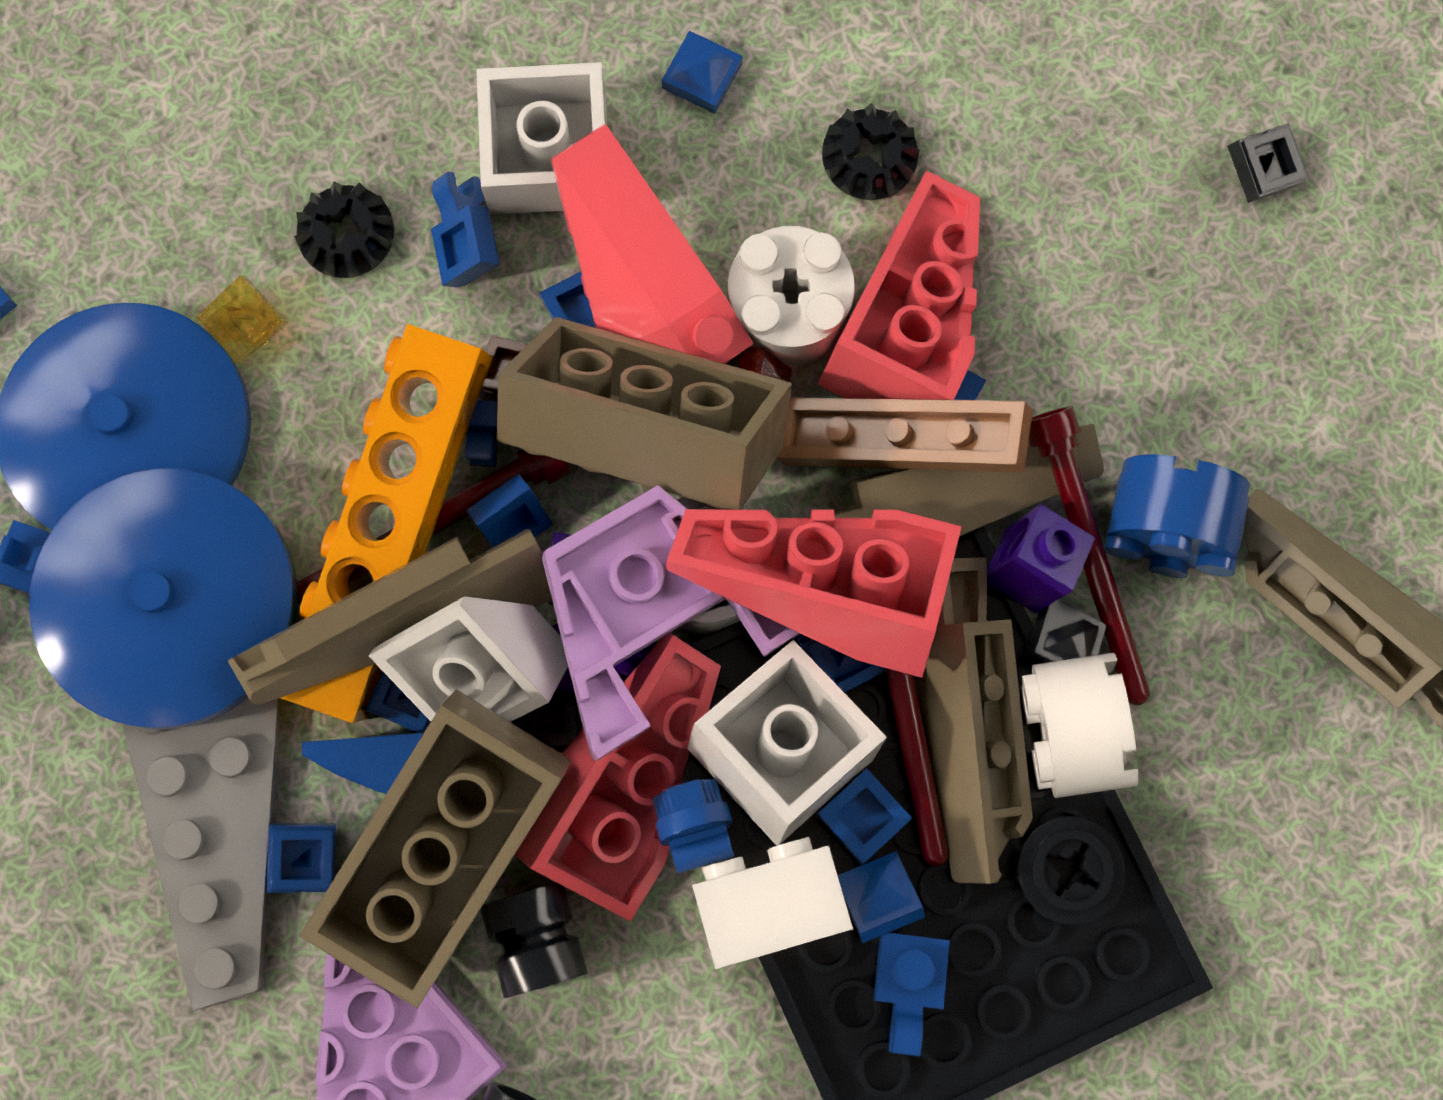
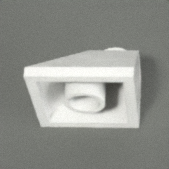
(482, 647)

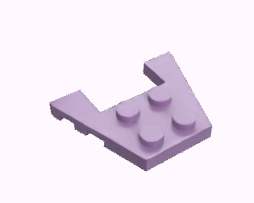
(619, 599)

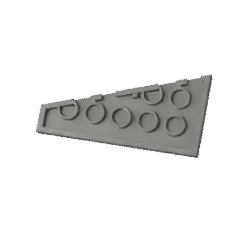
(208, 821)

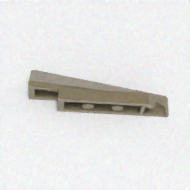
(968, 497)
(1345, 606)
(347, 631)
(975, 728)

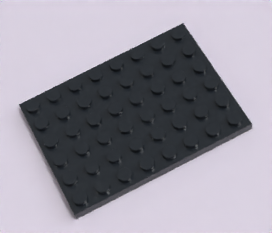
(1016, 983)

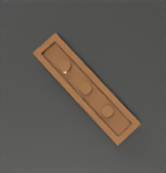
(907, 434)

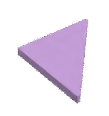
(391, 1050)

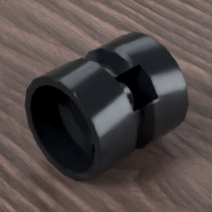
(533, 940)

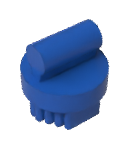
(694, 824)

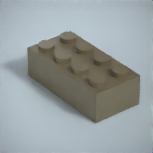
(643, 413)
(435, 848)

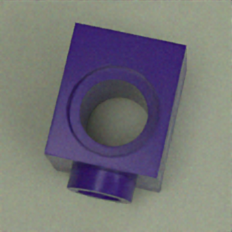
(1039, 559)

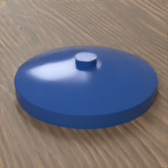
(115, 398)
(154, 595)

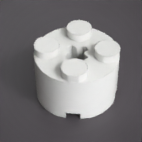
(797, 262)
(1081, 725)

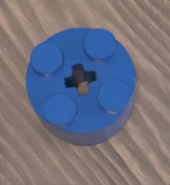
(1178, 516)

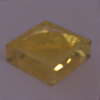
(241, 319)

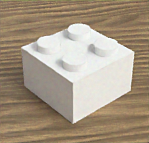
(525, 122)
(785, 742)
(771, 904)

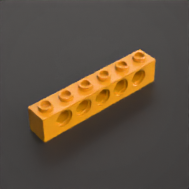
(415, 500)

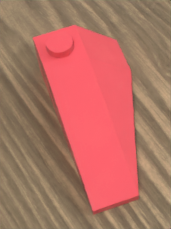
(636, 260)
(917, 309)
(844, 582)
(602, 817)

